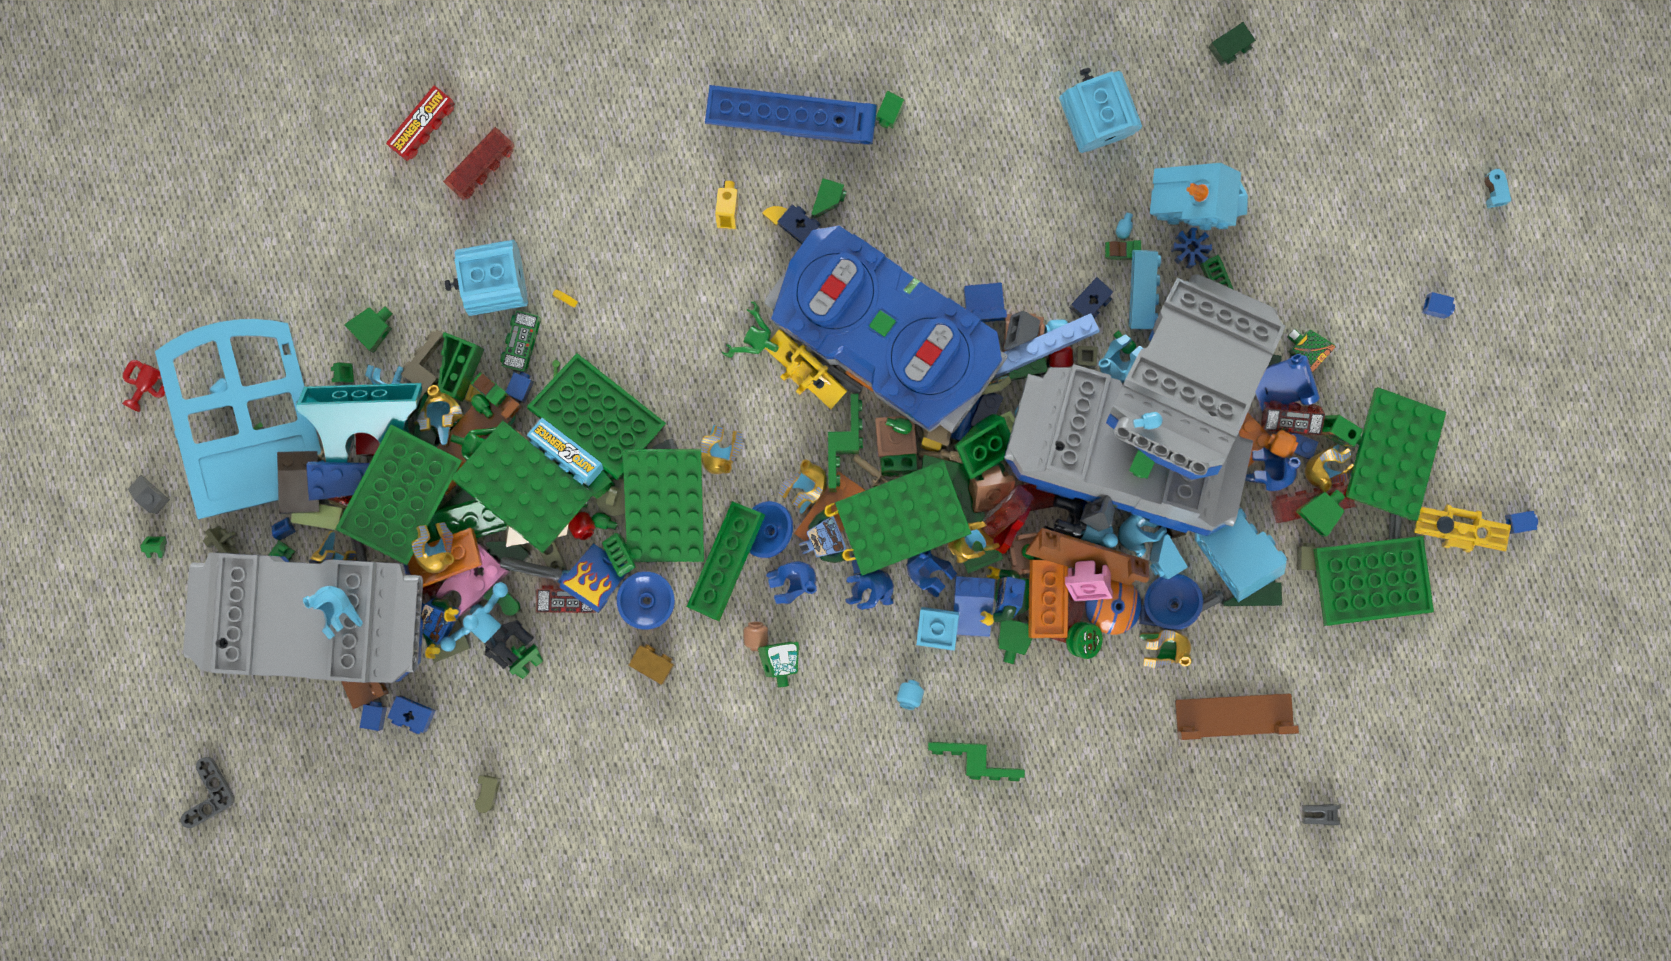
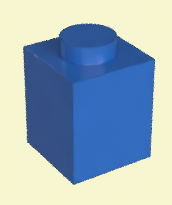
(1438, 305)
(520, 386)
(1522, 522)
(373, 716)

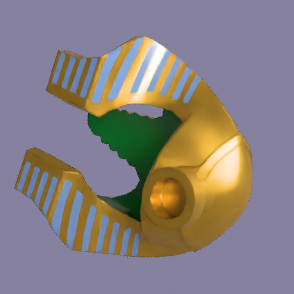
(1174, 648)

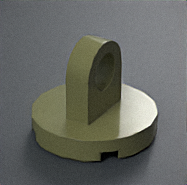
(613, 501)

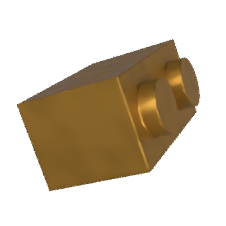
(652, 664)

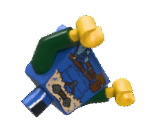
(1009, 596)
(438, 620)

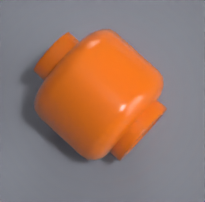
(1283, 444)

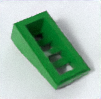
(1219, 266)
(613, 544)

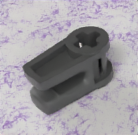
(1328, 817)

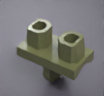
(221, 540)

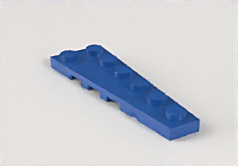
(333, 478)

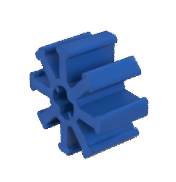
(1185, 242)

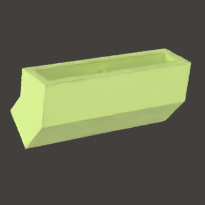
(327, 517)

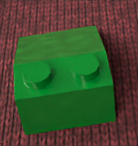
(984, 445)

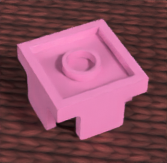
(1087, 585)

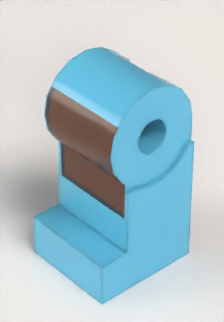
(1498, 188)

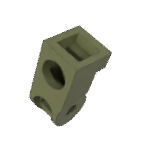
(553, 557)
(488, 793)

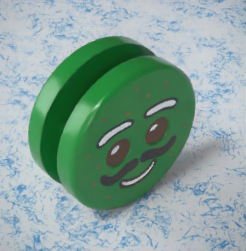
(1084, 640)

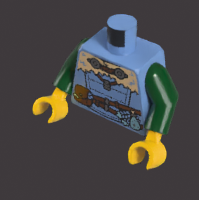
(826, 538)

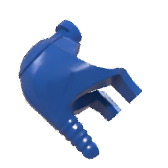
(1278, 471)
(921, 567)
(801, 578)
(881, 586)

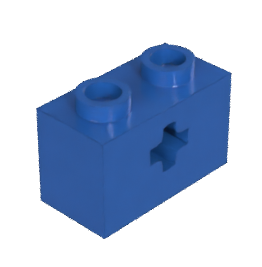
(422, 714)

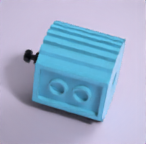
(1100, 110)
(490, 278)

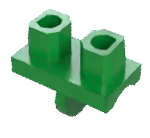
(531, 654)

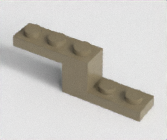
(416, 372)

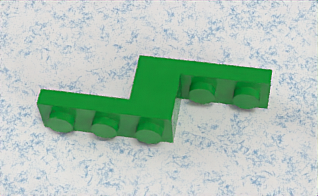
(844, 443)
(976, 761)

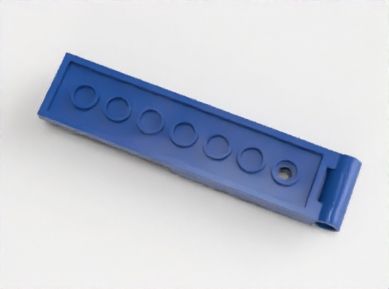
(791, 114)

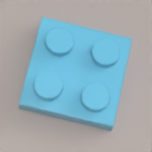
(937, 628)

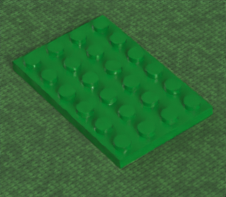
(596, 414)
(1396, 454)
(522, 486)
(398, 494)
(664, 504)
(903, 518)
(1373, 580)

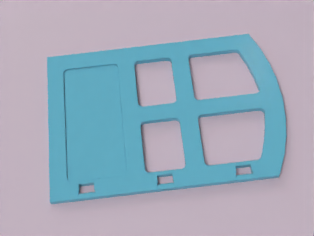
(243, 467)

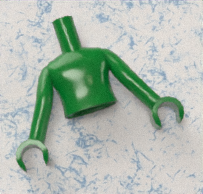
(755, 337)
(471, 441)

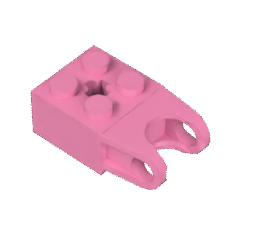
(474, 586)

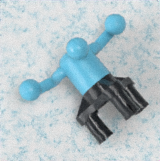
(1077, 529)
(490, 630)

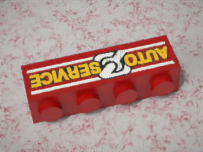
(420, 123)

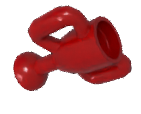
(145, 381)

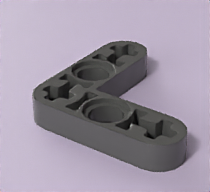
(215, 798)

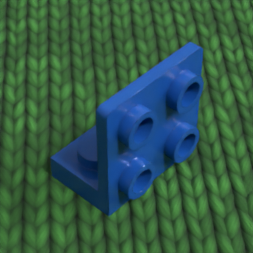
(986, 301)

